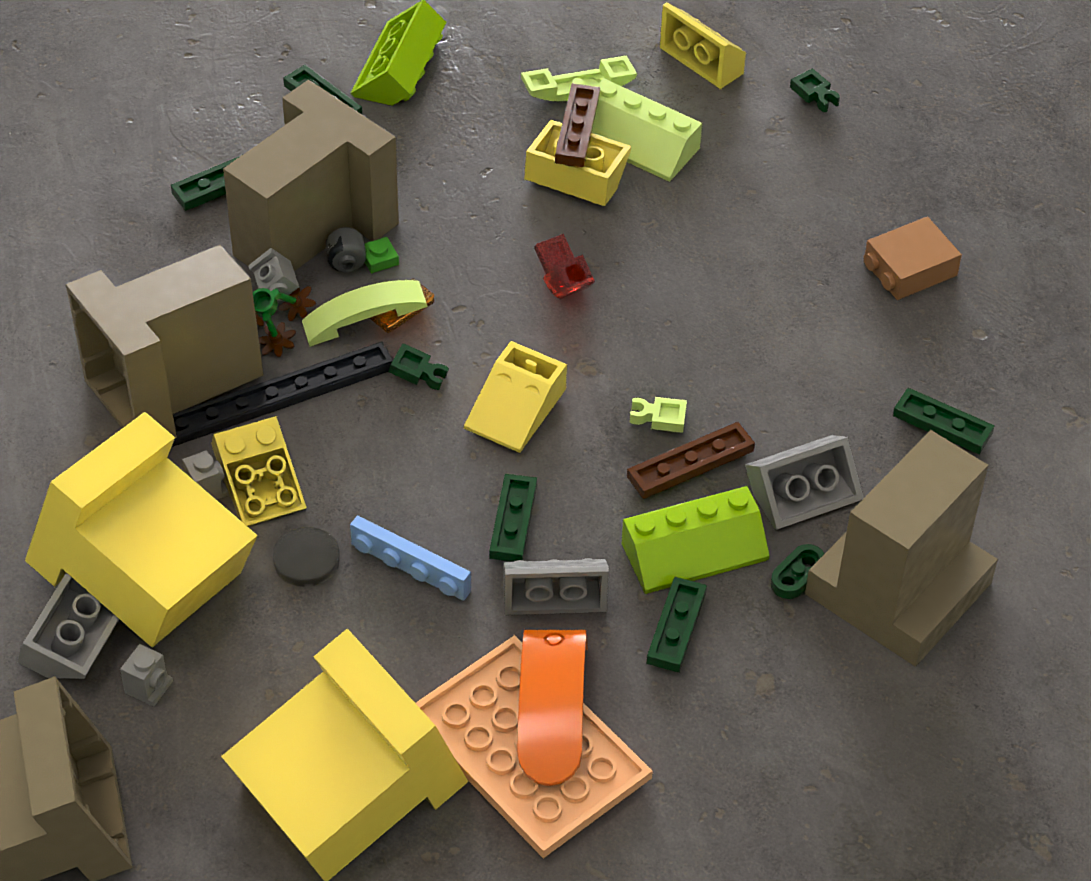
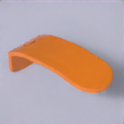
(551, 704)

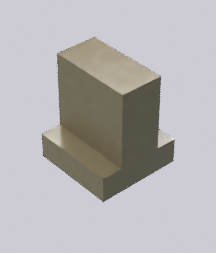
(310, 179)
(167, 336)
(908, 553)
(57, 791)

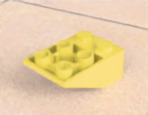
(517, 396)
(258, 471)

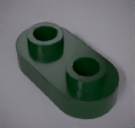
(794, 572)

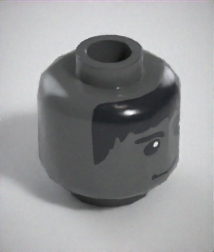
(345, 249)

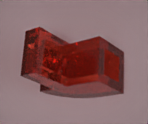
(563, 272)

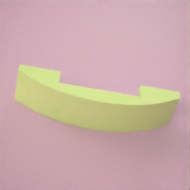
(557, 88)
(361, 304)

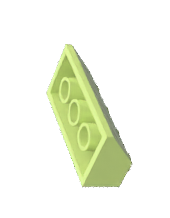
(657, 135)

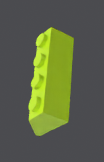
(400, 55)
(695, 539)

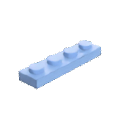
(410, 558)

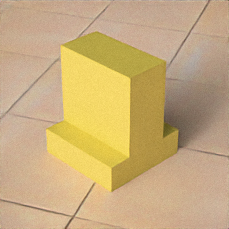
(138, 532)
(344, 759)

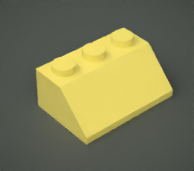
(700, 47)
(593, 182)

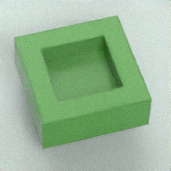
(380, 255)

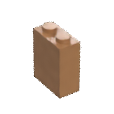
(912, 258)

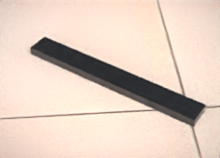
(281, 392)

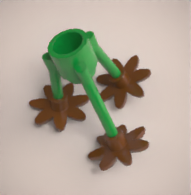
(266, 305)

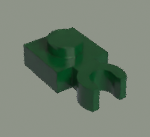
(813, 87)
(414, 365)

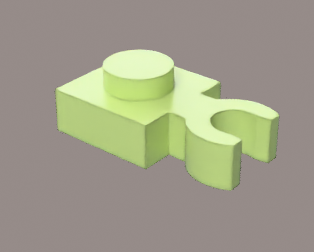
(664, 414)

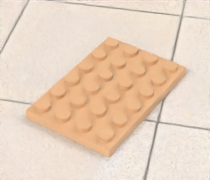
(480, 726)

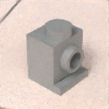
(273, 272)
(206, 473)
(145, 675)

